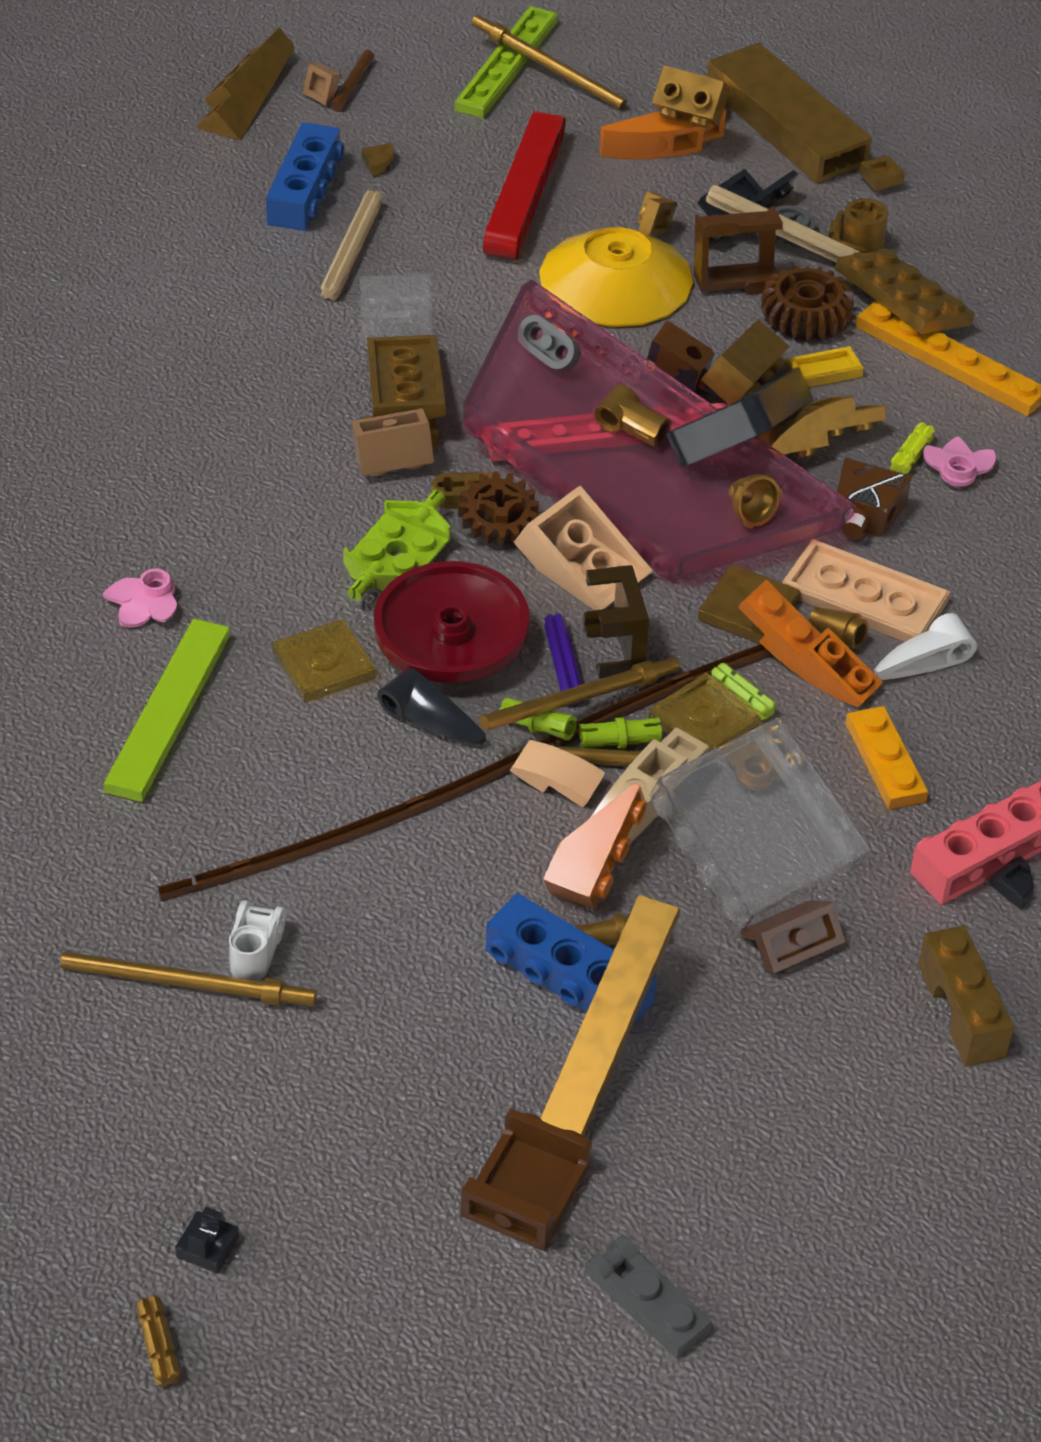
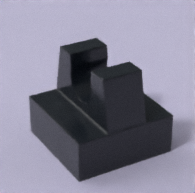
(207, 1240)

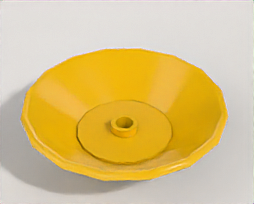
(618, 276)

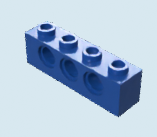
(304, 176)
(552, 952)

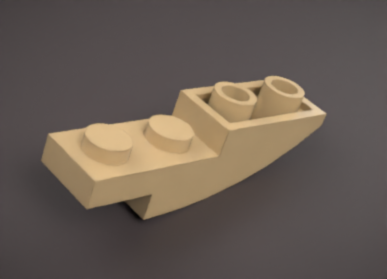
(653, 762)

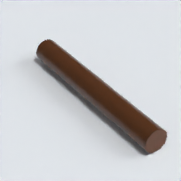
(352, 80)

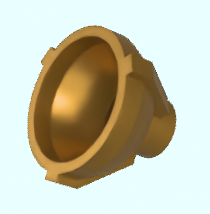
(755, 499)

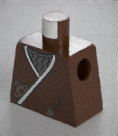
(878, 497)

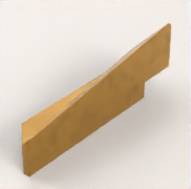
(245, 87)

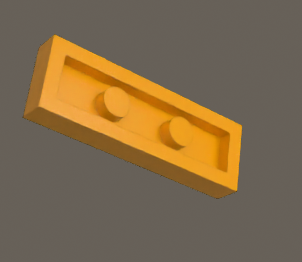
(886, 758)

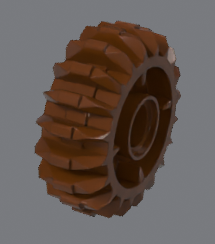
(807, 303)

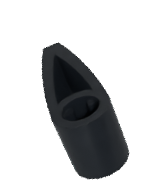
(426, 705)

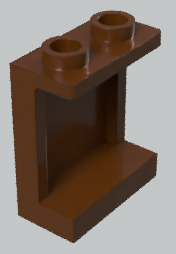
(528, 1180)

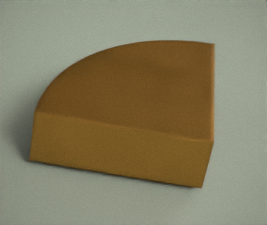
(378, 157)

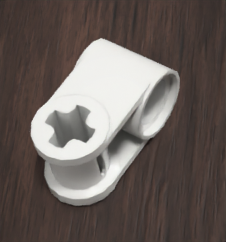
(255, 940)

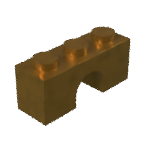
(978, 1017)

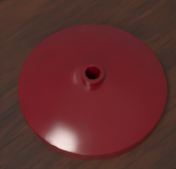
(451, 621)

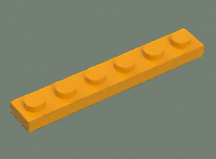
(953, 359)

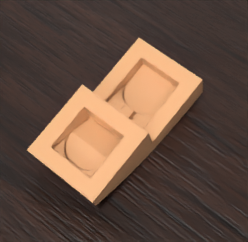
(550, 766)

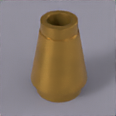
(845, 625)

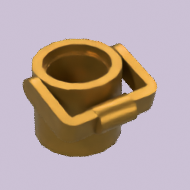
(862, 225)

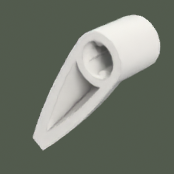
(940, 647)

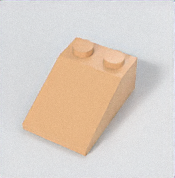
(575, 539)

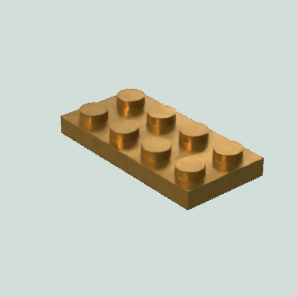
(904, 291)
(405, 375)

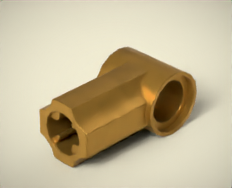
(624, 411)

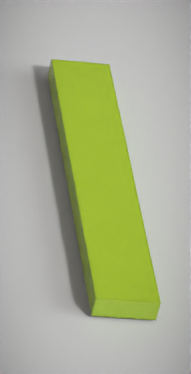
(504, 64)
(166, 710)

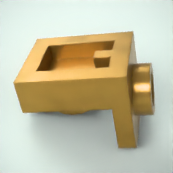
(656, 214)

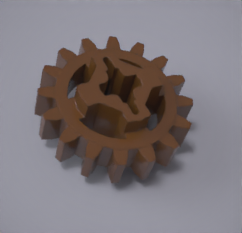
(497, 508)

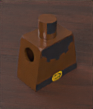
(682, 357)

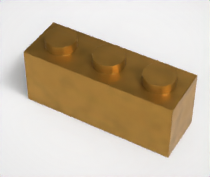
(747, 363)

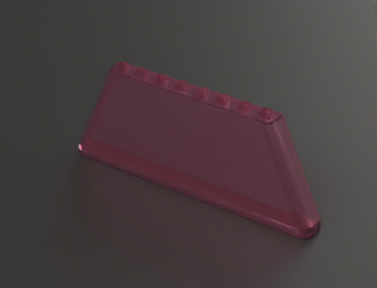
(666, 512)

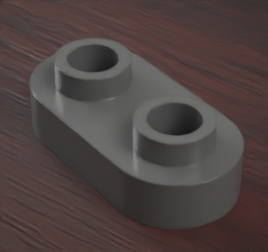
(550, 345)

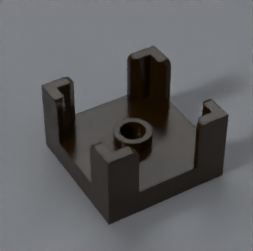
(626, 620)

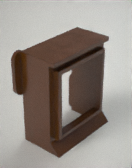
(747, 276)

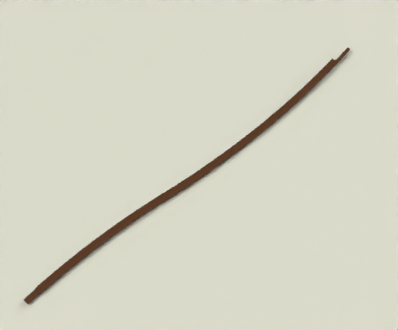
(445, 793)

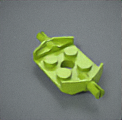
(404, 528)

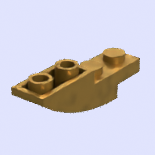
(817, 420)

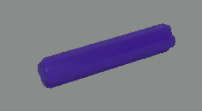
(562, 652)

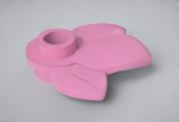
(958, 463)
(143, 598)

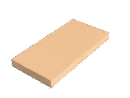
(883, 596)

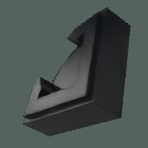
(1014, 882)

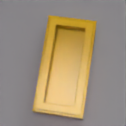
(827, 366)

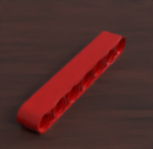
(524, 185)

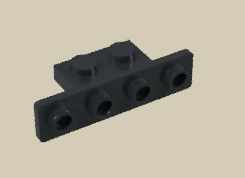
(746, 187)

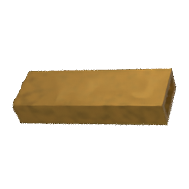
(790, 113)

